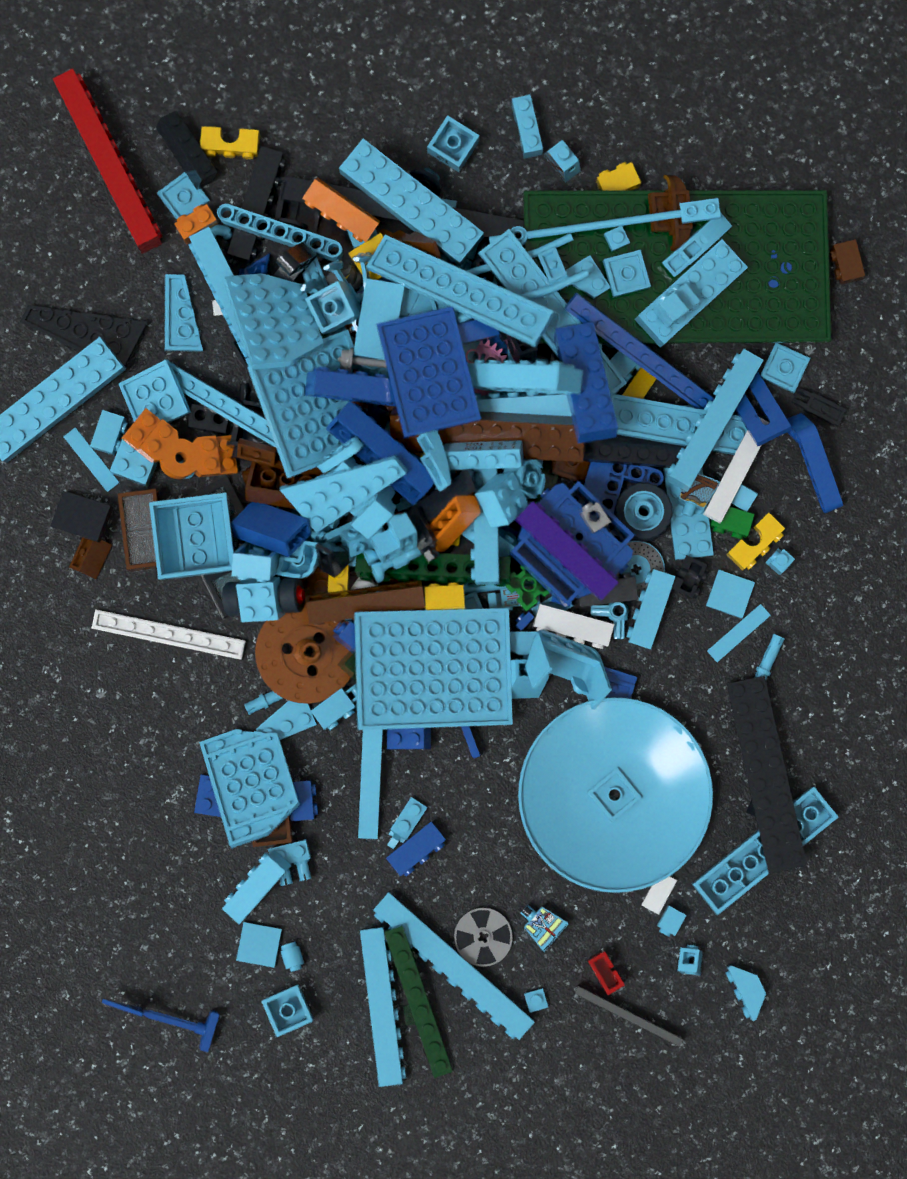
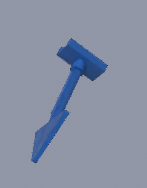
(206, 1030)

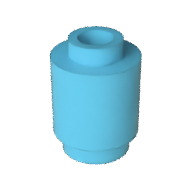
(292, 956)

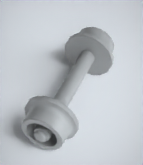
(348, 360)

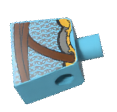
(563, 160)
(698, 494)

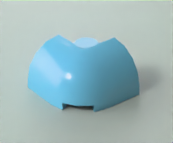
(300, 563)

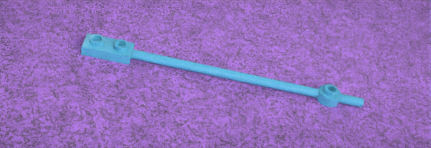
(688, 212)

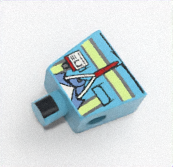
(543, 925)

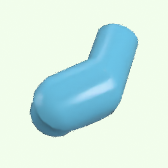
(222, 230)

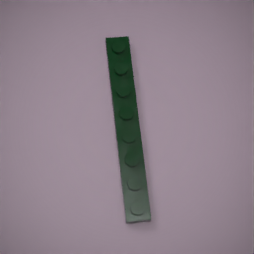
(418, 1001)

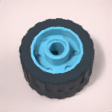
(651, 499)

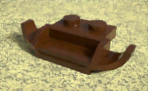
(670, 201)

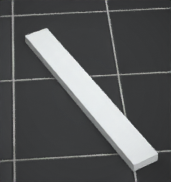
(168, 634)

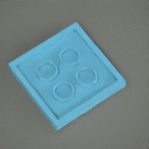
(157, 391)

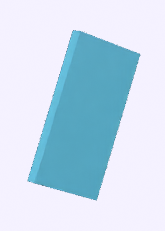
(380, 304)

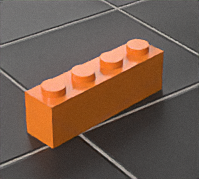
(340, 209)
(454, 520)

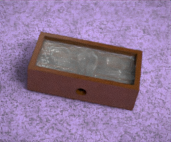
(137, 529)

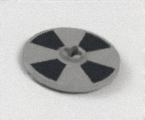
(477, 951)

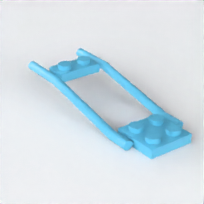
(553, 269)

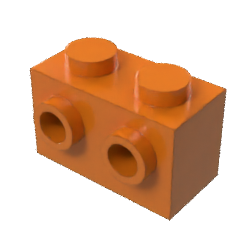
(195, 222)

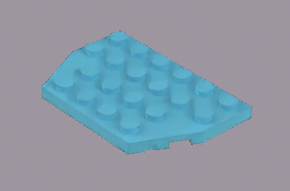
(272, 319)
(249, 783)

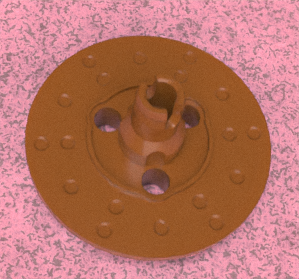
(288, 672)

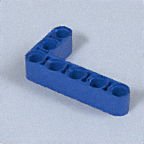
(816, 461)
(626, 476)

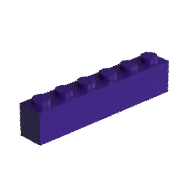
(566, 550)

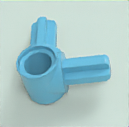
(609, 611)

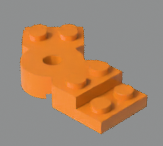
(160, 442)

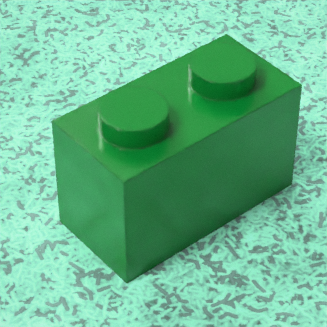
(734, 522)

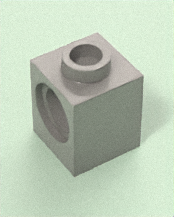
(603, 519)

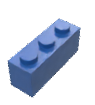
(416, 849)

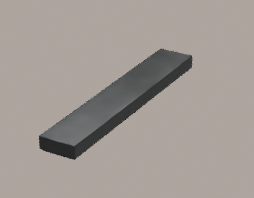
(628, 1015)

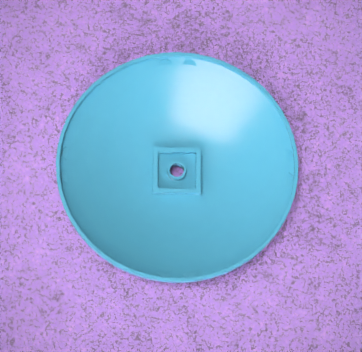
(660, 803)

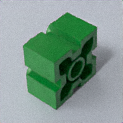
(527, 597)

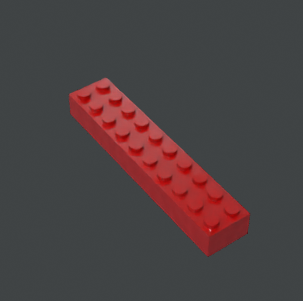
(106, 158)

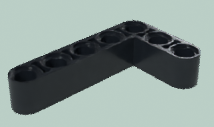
(294, 262)

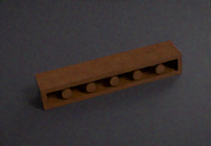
(383, 598)

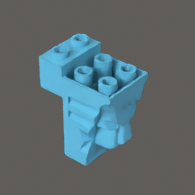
(374, 511)

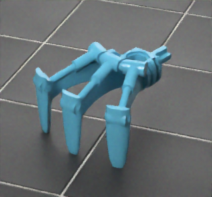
(363, 258)

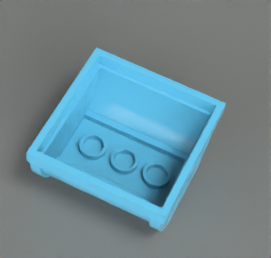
(192, 536)

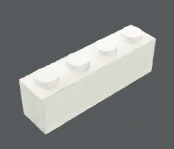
(573, 625)

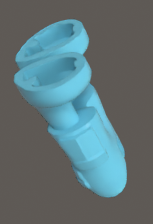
(378, 568)

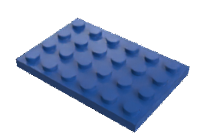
(428, 372)

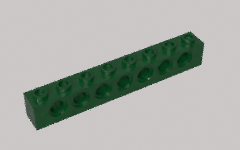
(441, 576)

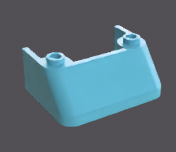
(570, 661)

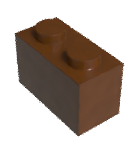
(847, 262)

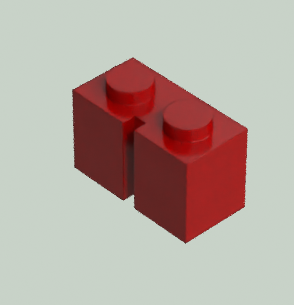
(602, 968)

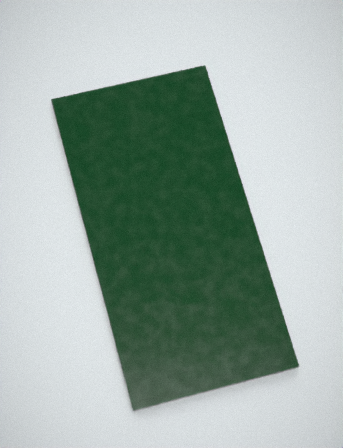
(748, 308)

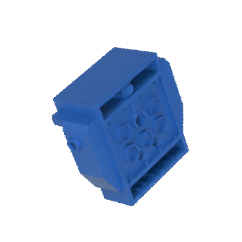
(601, 544)

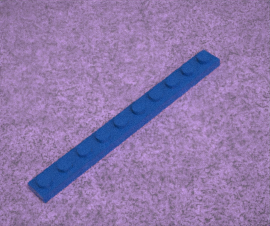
(639, 352)

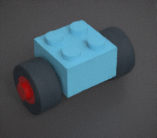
(263, 600)

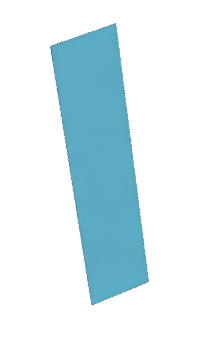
(91, 459)
(738, 633)

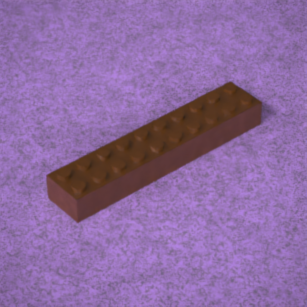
(541, 435)

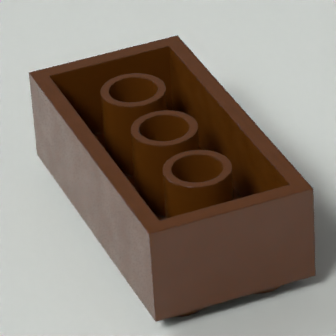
(265, 483)

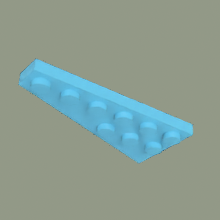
(338, 492)

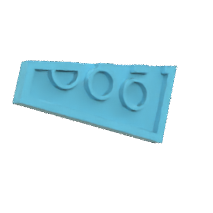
(180, 323)

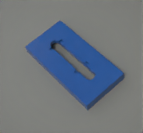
(778, 422)

